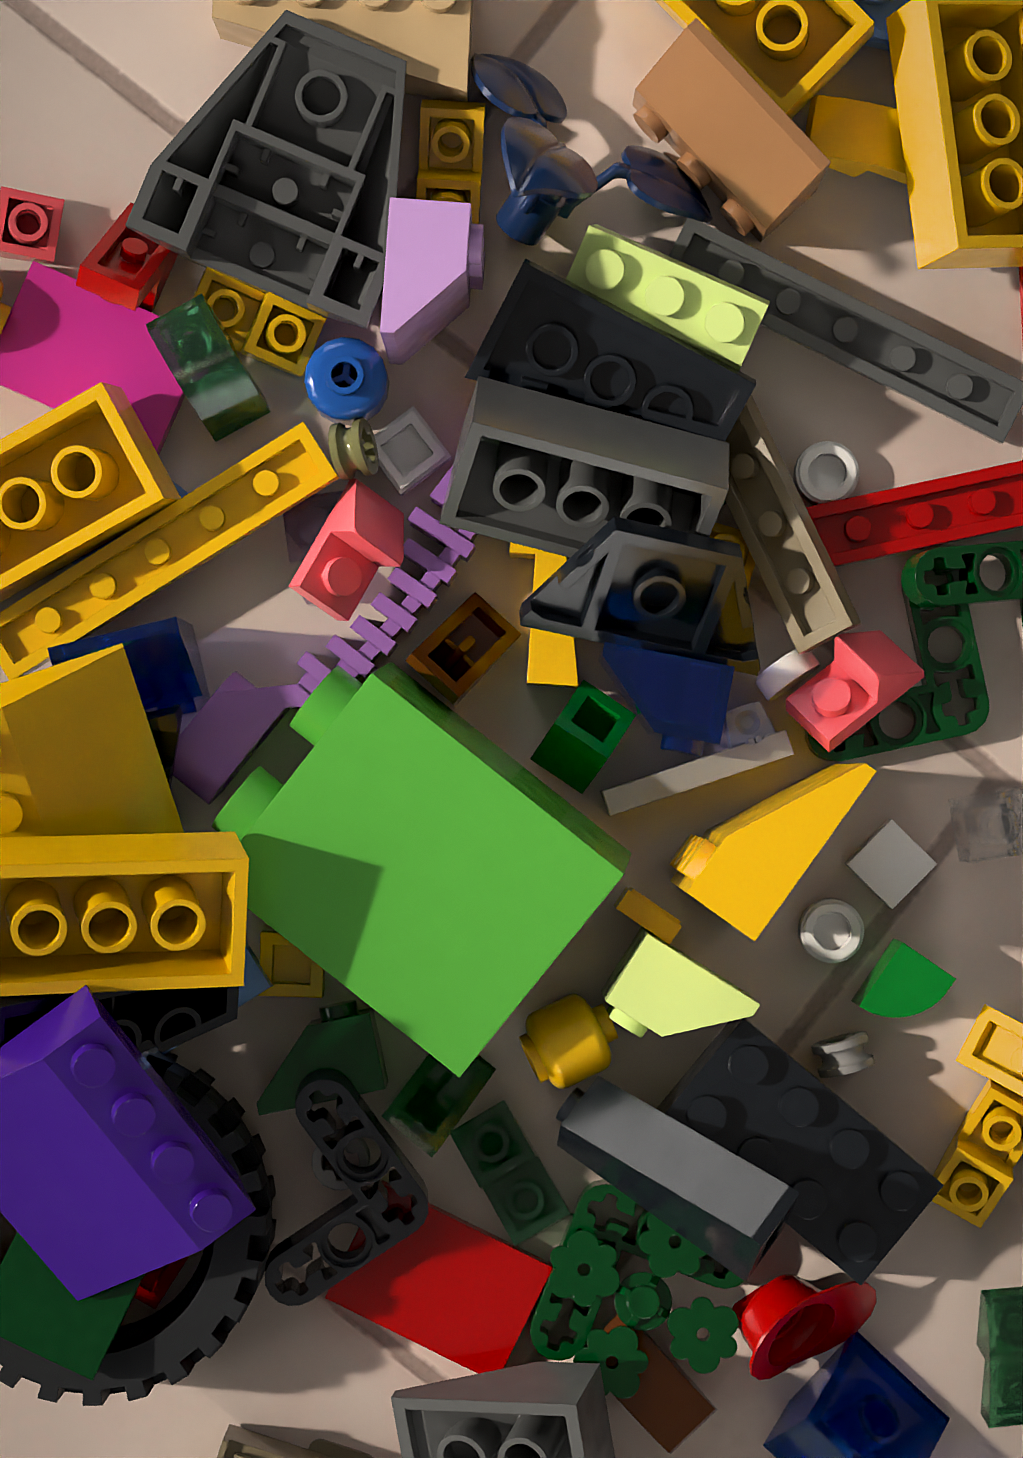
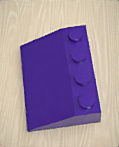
(103, 1155)

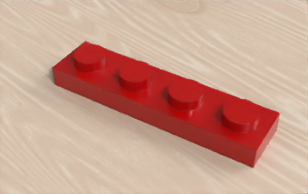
(921, 514)

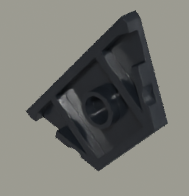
(652, 593)

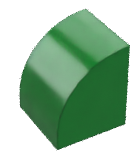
(583, 737)
(902, 983)

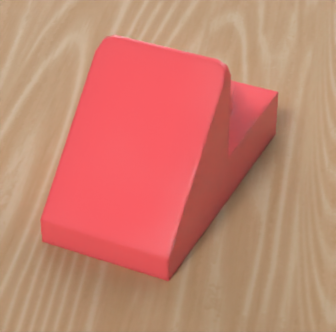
(349, 549)
(854, 688)

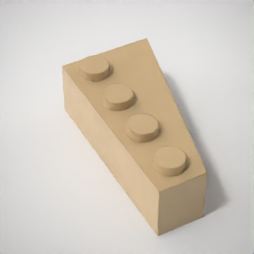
(425, 33)

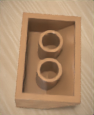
(728, 133)

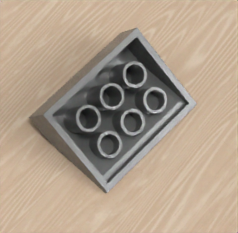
(508, 1414)

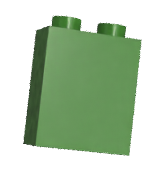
(418, 861)

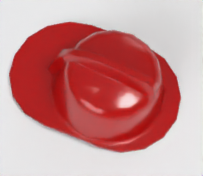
(797, 1321)

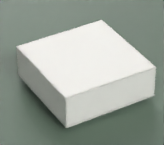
(409, 451)
(890, 863)

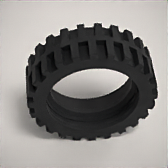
(213, 1299)

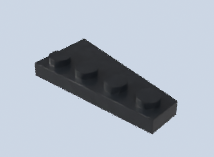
(596, 354)

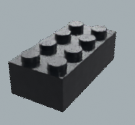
(774, 1113)

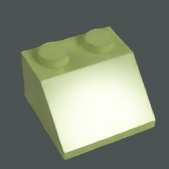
(670, 991)

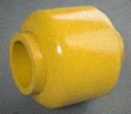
(568, 1041)

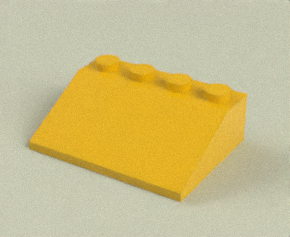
(80, 753)
(759, 855)

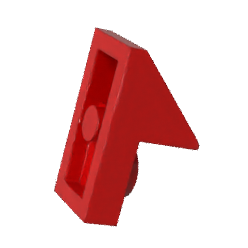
(126, 267)

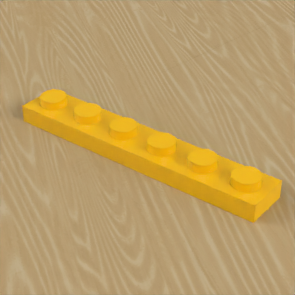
(163, 549)

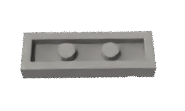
(750, 744)

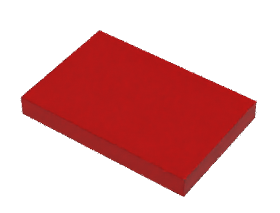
(448, 1288)

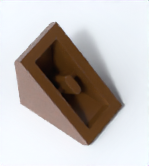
(463, 648)

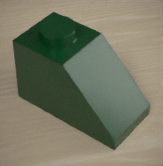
(338, 1041)

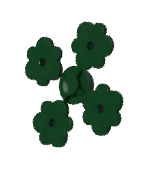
(641, 1304)

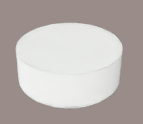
(826, 473)
(786, 673)
(831, 930)

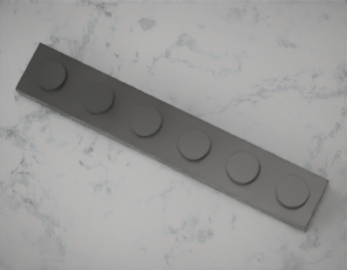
(859, 334)

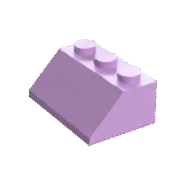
(428, 272)

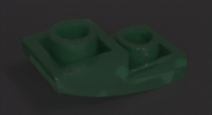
(208, 367)
(510, 1173)
(1002, 1348)

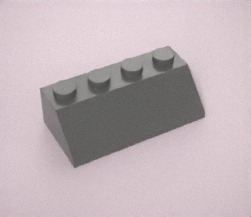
(562, 469)

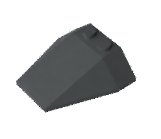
(288, 171)

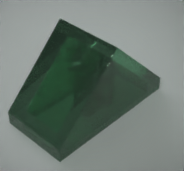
(435, 1101)

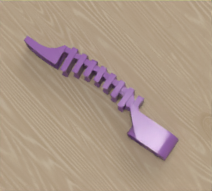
(243, 716)

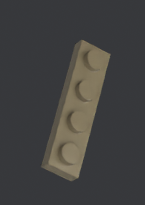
(784, 537)

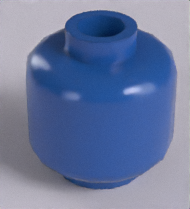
(363, 397)

